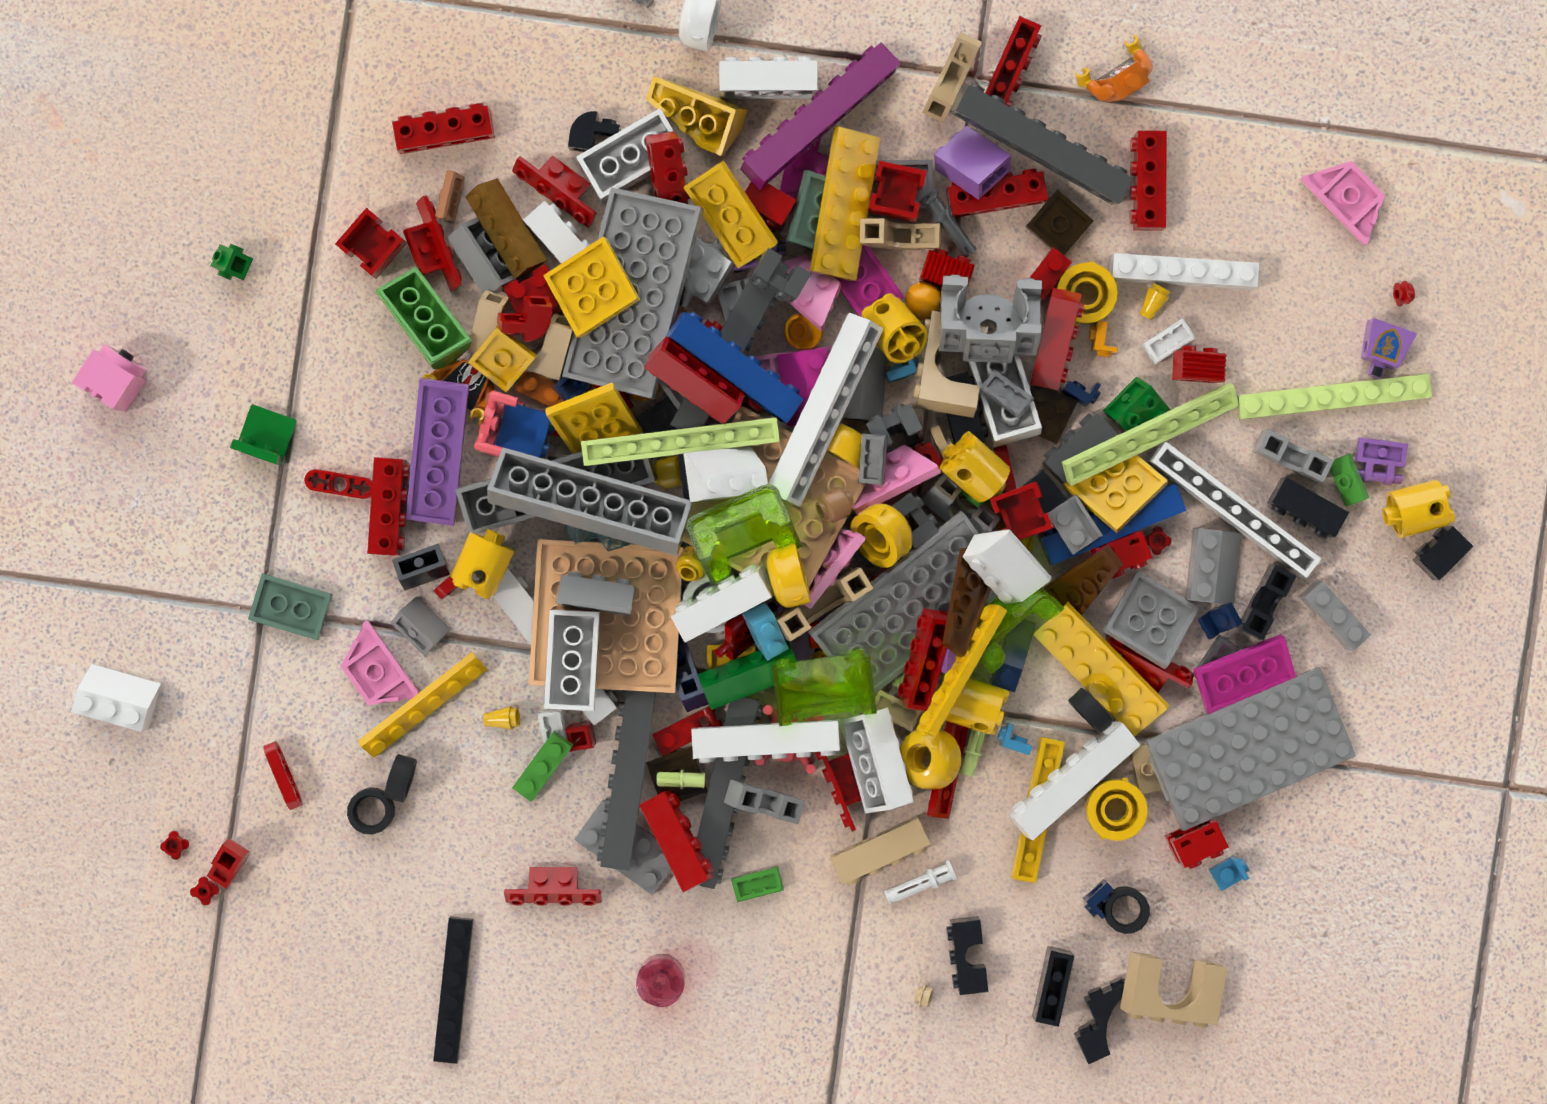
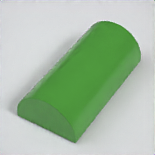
(425, 318)

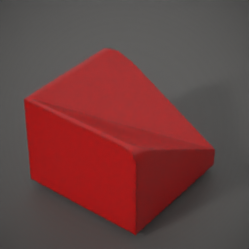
(581, 735)

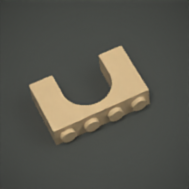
(550, 355)
(934, 389)
(847, 587)
(1198, 1006)

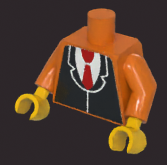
(1122, 79)
(479, 385)

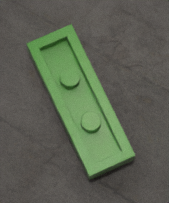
(542, 766)

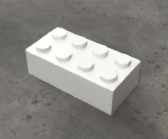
(767, 79)
(622, 157)
(1003, 425)
(722, 603)
(572, 660)
(877, 761)

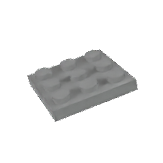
(1151, 619)

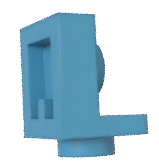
(900, 371)
(1017, 743)
(1229, 872)

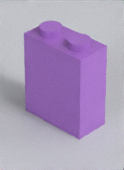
(972, 162)

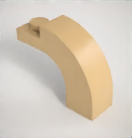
(952, 77)
(899, 236)

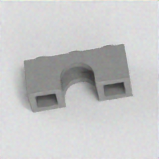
(1292, 457)
(945, 502)
(1335, 614)
(765, 801)

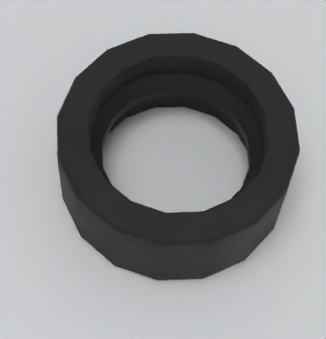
(1090, 710)
(400, 778)
(353, 817)
(1144, 913)

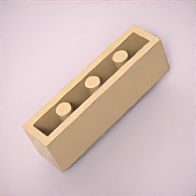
(879, 850)

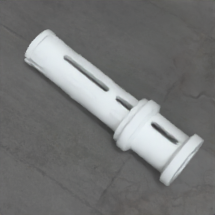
(931, 874)

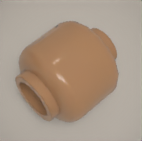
(834, 504)

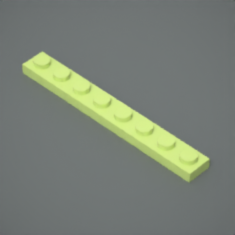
(1334, 396)
(1150, 434)
(680, 441)

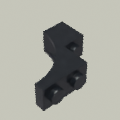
(1101, 1003)

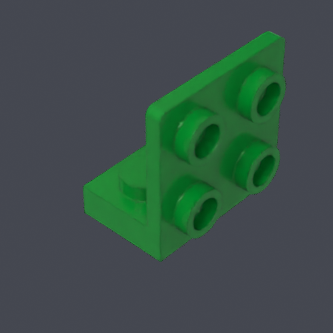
(1135, 405)
(265, 435)

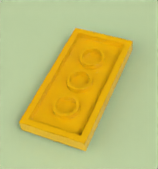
(730, 214)

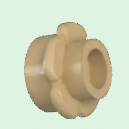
(924, 996)

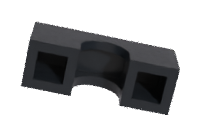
(1259, 612)
(964, 934)

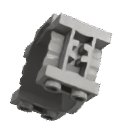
(1011, 338)

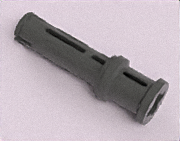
(942, 215)

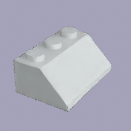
(723, 473)
(1005, 565)
(117, 698)

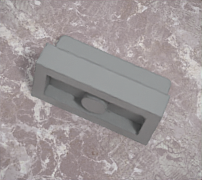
(420, 625)

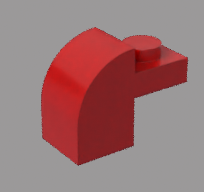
(532, 321)
(228, 862)

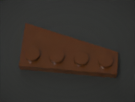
(1085, 580)
(965, 607)

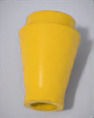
(1154, 300)
(503, 718)

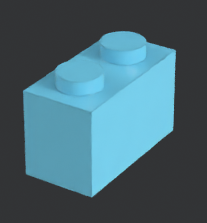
(765, 630)

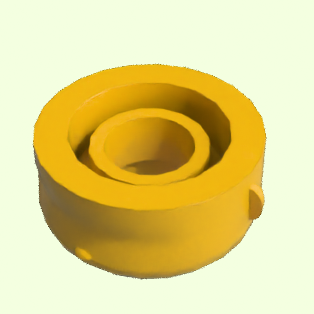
(1102, 282)
(846, 445)
(885, 532)
(788, 576)
(944, 759)
(1132, 820)

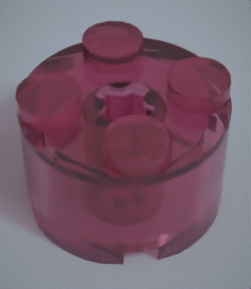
(655, 993)

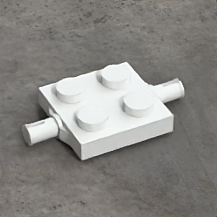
(706, 271)

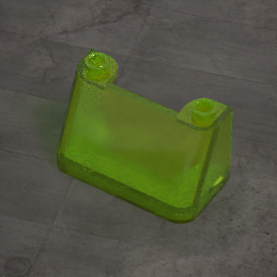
(738, 528)
(1039, 602)
(823, 686)

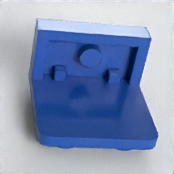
(525, 431)

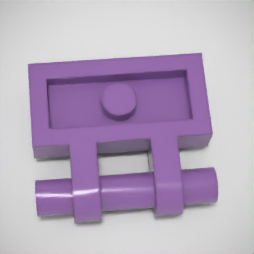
(1381, 453)

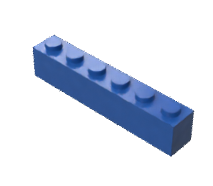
(729, 362)
(1162, 506)

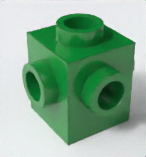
(231, 262)

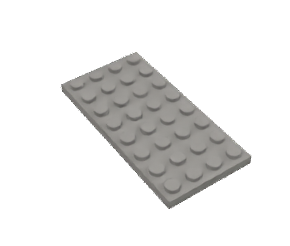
(655, 249)
(887, 616)
(1250, 749)

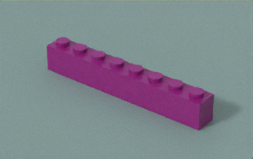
(819, 116)

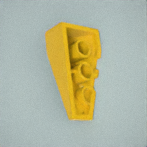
(703, 117)

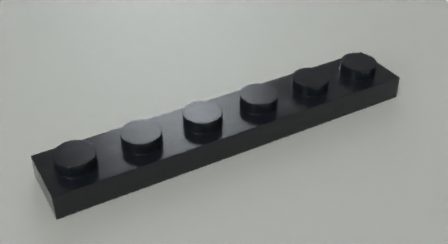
(453, 990)

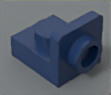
(570, 388)
(1077, 391)
(1219, 620)
(1097, 895)

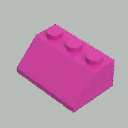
(802, 372)

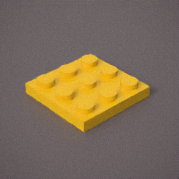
(591, 287)
(592, 417)
(1119, 491)

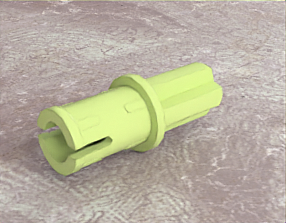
(972, 753)
(681, 779)

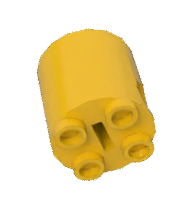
(902, 332)
(975, 468)
(1418, 508)
(482, 554)
(979, 706)

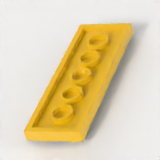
(844, 203)
(1101, 669)

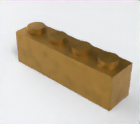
(505, 228)

